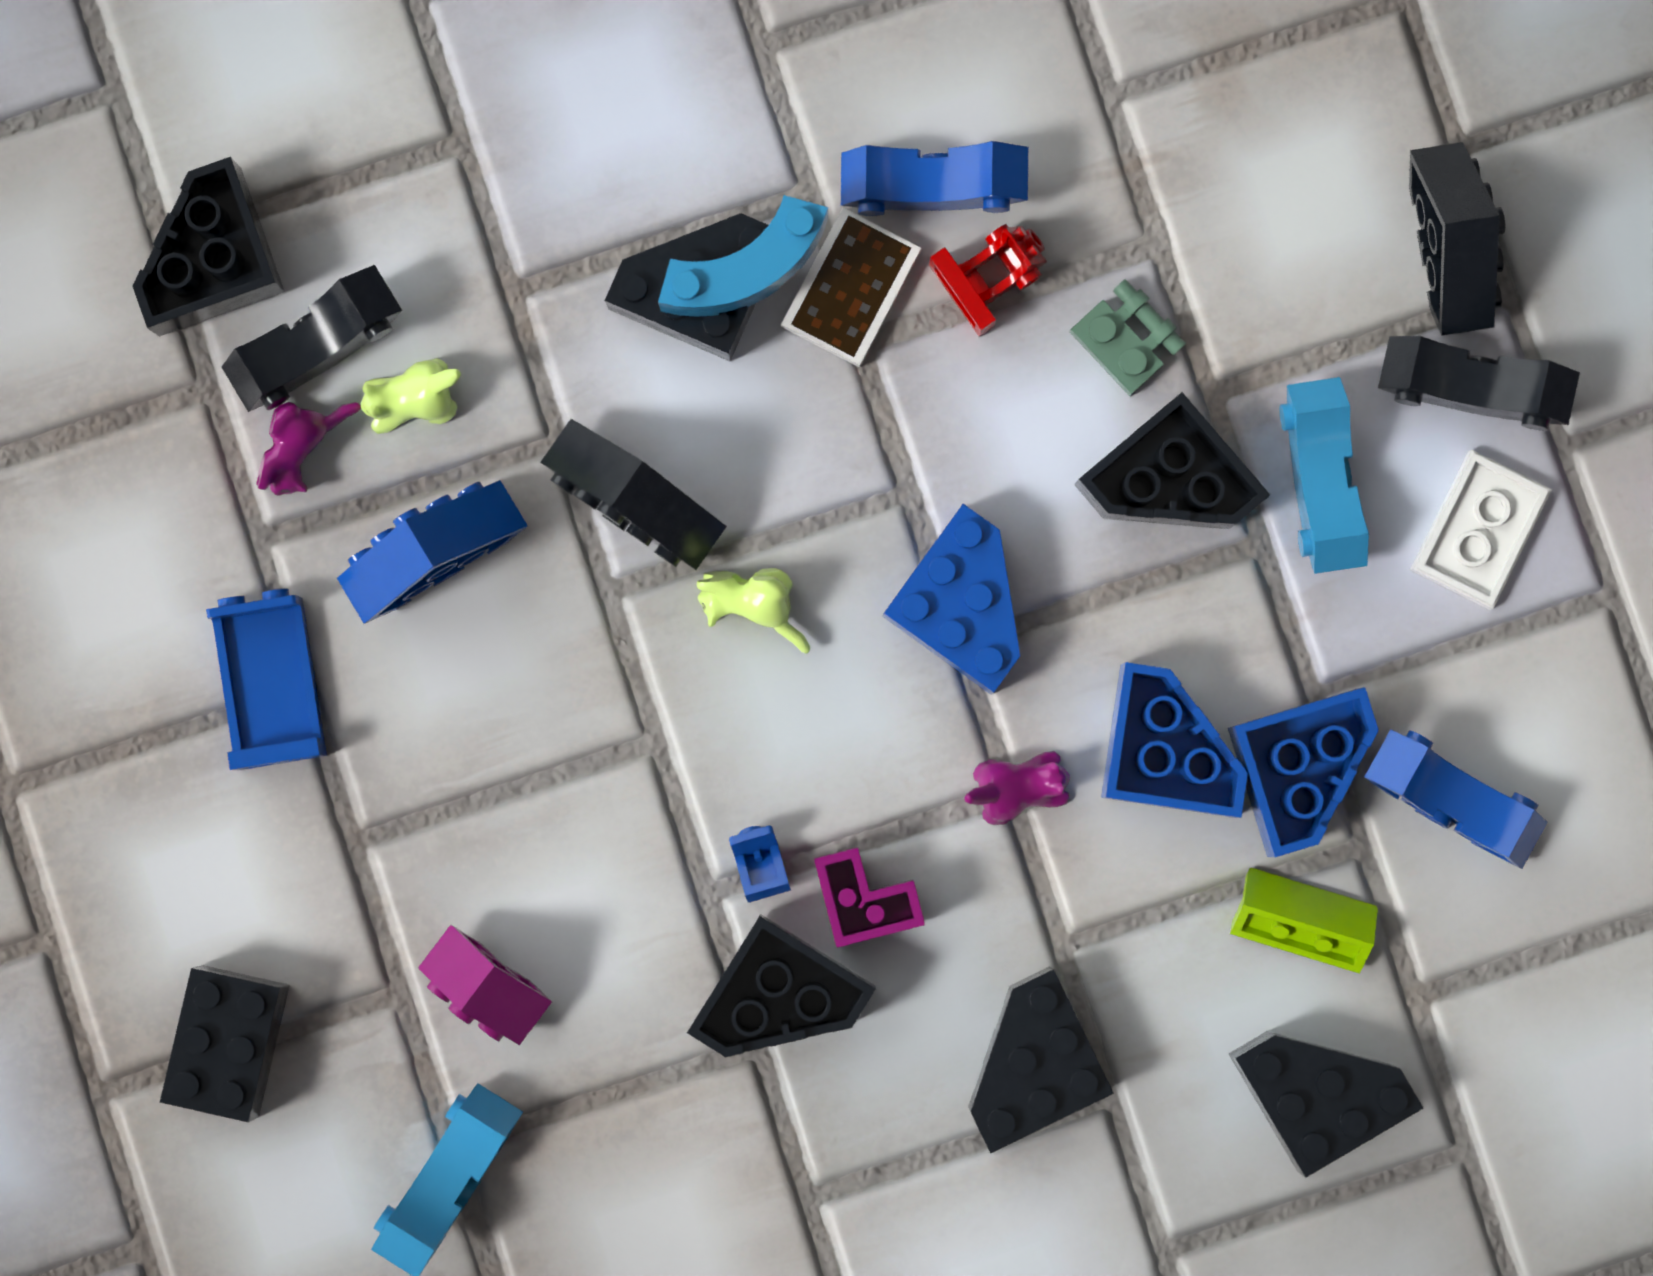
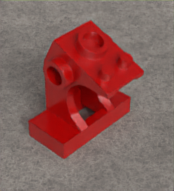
(1019, 253)

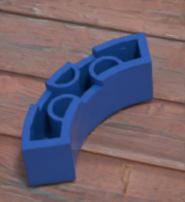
(964, 178)
(1449, 795)

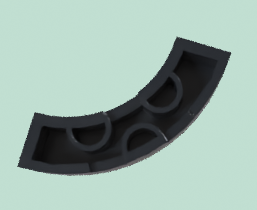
(338, 324)
(1500, 388)

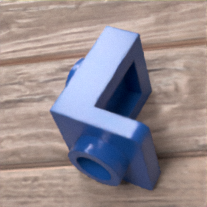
(759, 863)

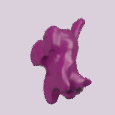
(294, 436)
(1011, 788)

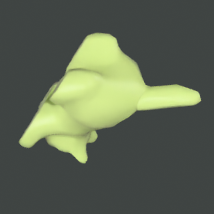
(416, 394)
(760, 599)

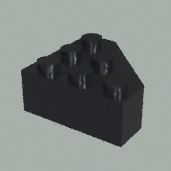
(1457, 237)
(206, 253)
(641, 279)
(1173, 474)
(632, 495)
(778, 994)
(1035, 1064)
(1322, 1097)

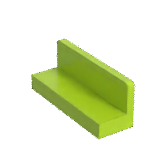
(1305, 920)

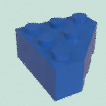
(429, 548)
(962, 602)
(1168, 749)
(1303, 766)

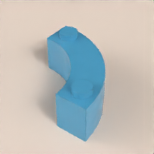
(750, 273)
(1327, 502)
(446, 1181)

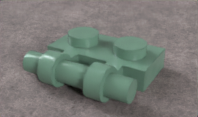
(1118, 347)

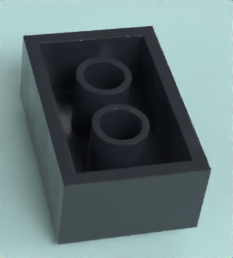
(224, 1043)

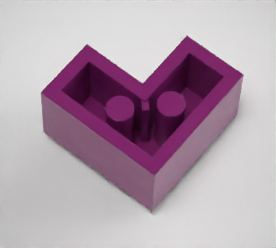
(863, 913)
(482, 987)

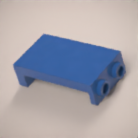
(267, 680)

